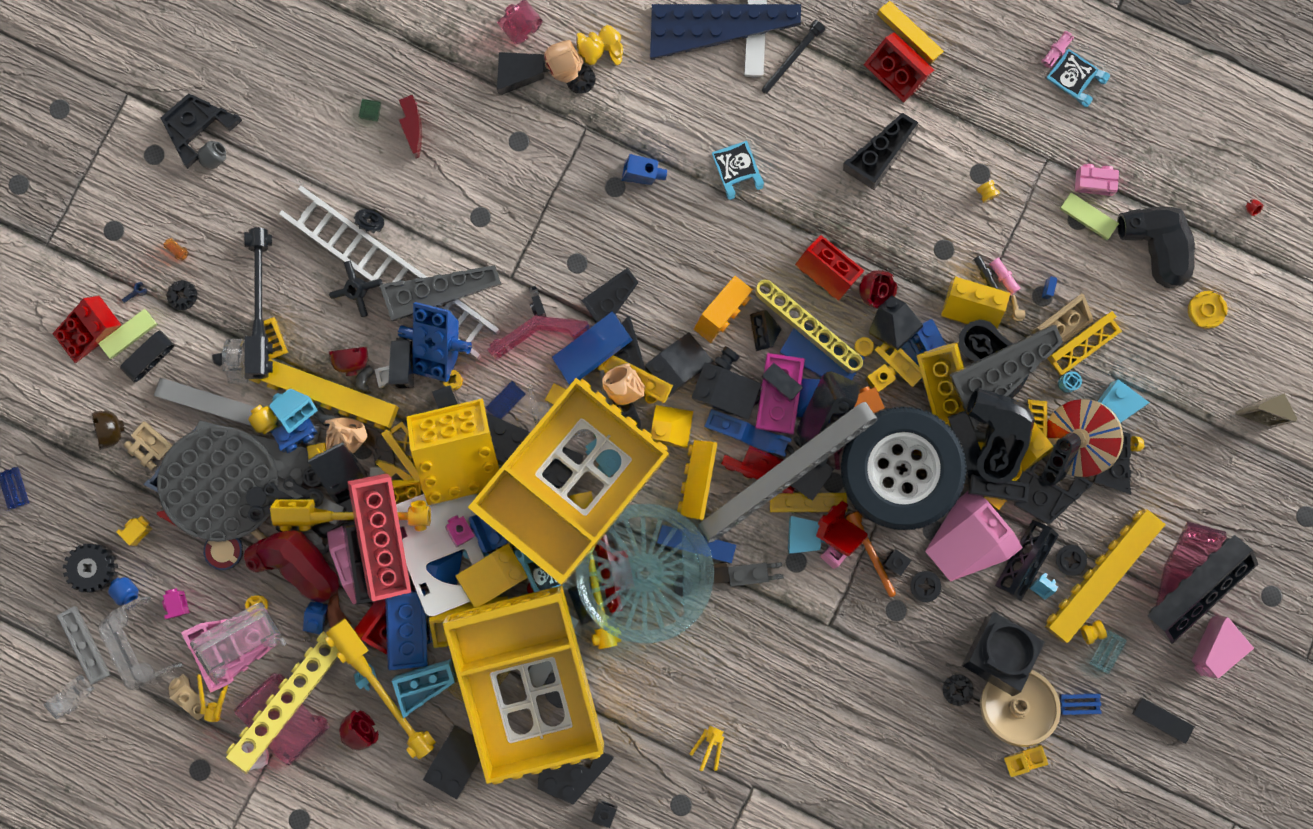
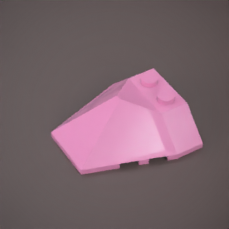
(234, 667)

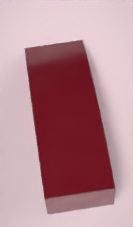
(412, 124)

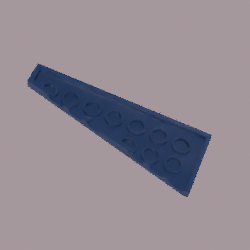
(694, 26)

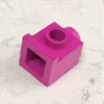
(462, 537)
(175, 603)

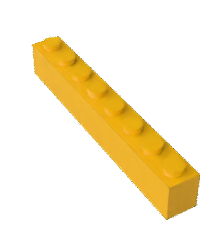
(332, 395)
(1104, 576)

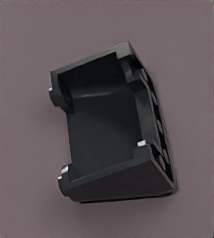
(831, 396)

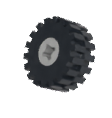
(100, 568)

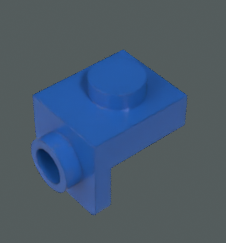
(315, 617)

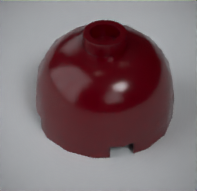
(877, 288)
(349, 360)
(357, 731)

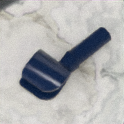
(135, 292)

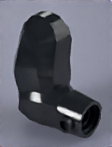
(1168, 239)
(982, 339)

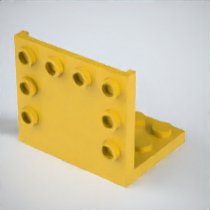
(452, 451)

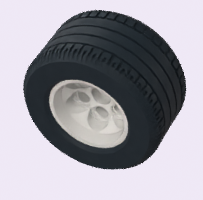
(940, 458)

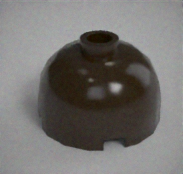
(107, 428)

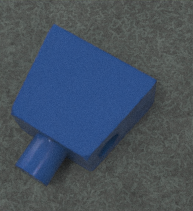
(636, 170)

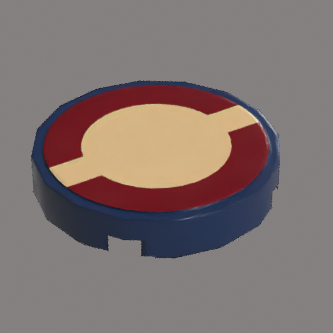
(223, 554)

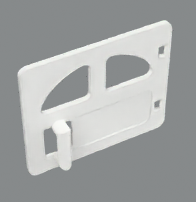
(433, 544)

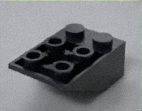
(335, 468)

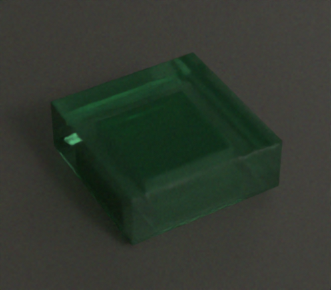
(370, 110)

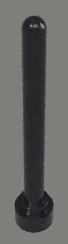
(816, 29)

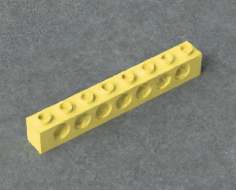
(245, 761)

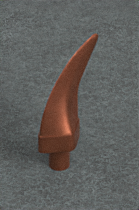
(334, 612)

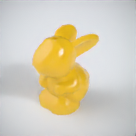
(593, 46)

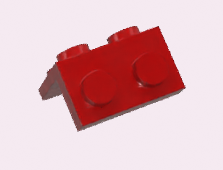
(839, 532)

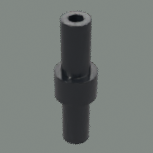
(985, 272)

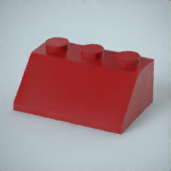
(898, 67)
(829, 267)
(373, 626)

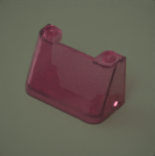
(298, 733)

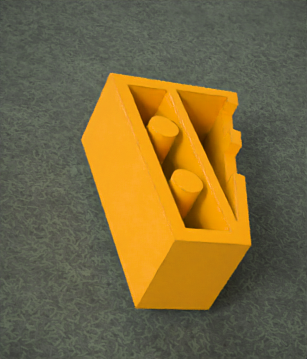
(722, 309)

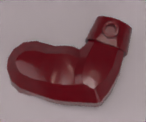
(297, 562)

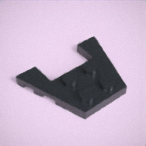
(189, 119)
(1049, 501)
(572, 780)

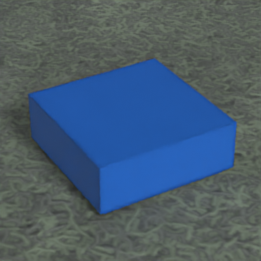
(1049, 287)

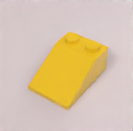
(491, 576)

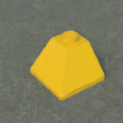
(671, 426)

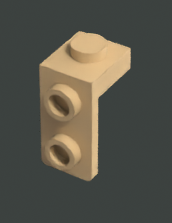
(185, 696)

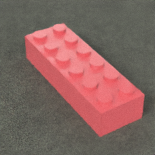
(379, 537)

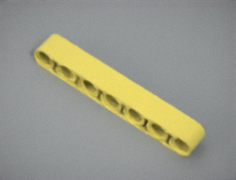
(804, 317)

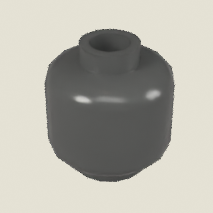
(212, 154)

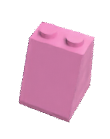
(1220, 648)

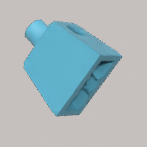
(292, 408)
(803, 535)

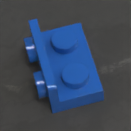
(928, 337)
(289, 441)
(487, 537)

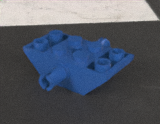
(434, 341)

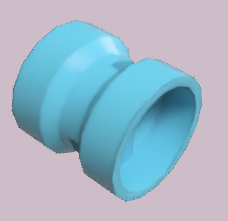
(1069, 382)

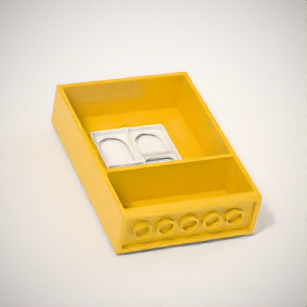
(543, 518)
(513, 637)

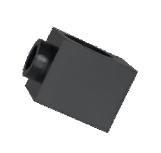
(896, 562)
(604, 813)

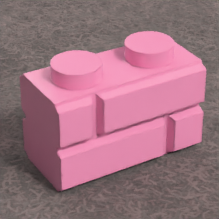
(1096, 180)

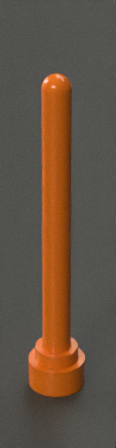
(855, 518)

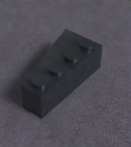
(877, 157)

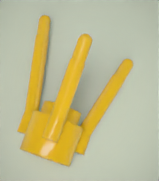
(213, 710)
(713, 737)

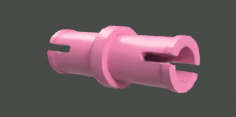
(1057, 49)
(1004, 276)

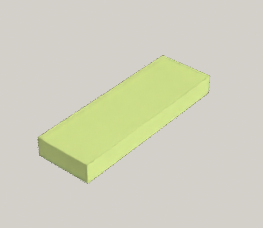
(1089, 216)
(128, 334)

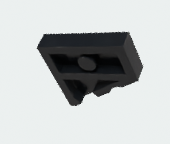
(536, 306)

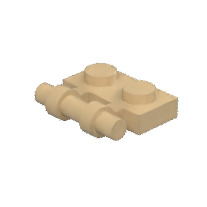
(152, 441)

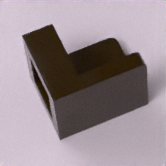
(721, 573)

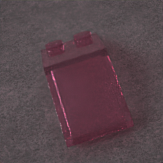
(500, 347)
(1189, 552)

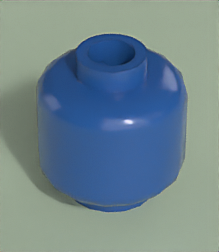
(123, 591)

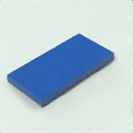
(592, 348)
(815, 359)
(406, 632)

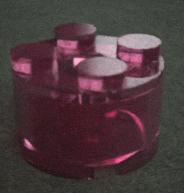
(520, 21)

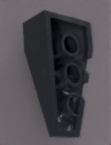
(355, 563)

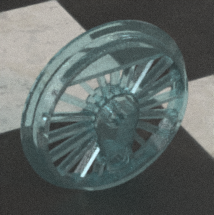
(625, 574)

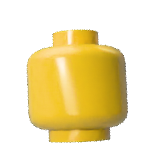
(262, 419)

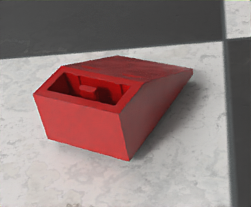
(86, 327)

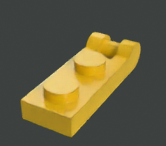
(901, 364)

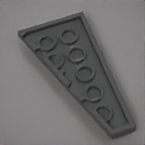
(1007, 367)

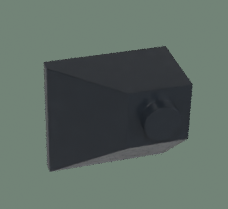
(894, 323)

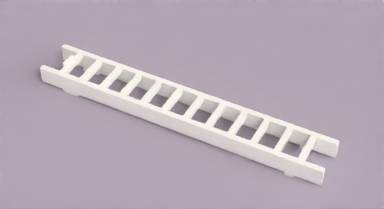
(376, 245)

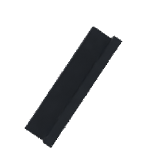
(1025, 575)

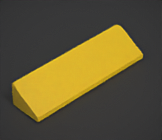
(909, 32)

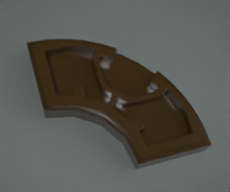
(378, 446)

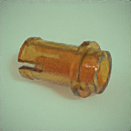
(180, 252)

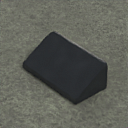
(781, 382)

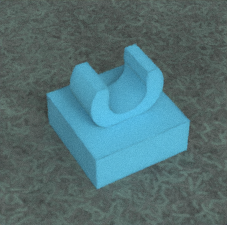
(1044, 587)
(362, 681)

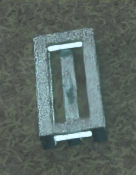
(1107, 669)

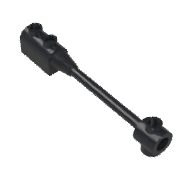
(257, 346)

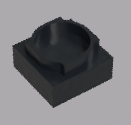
(1003, 654)

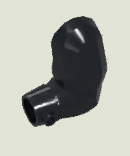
(1006, 436)

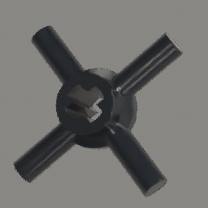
(350, 291)

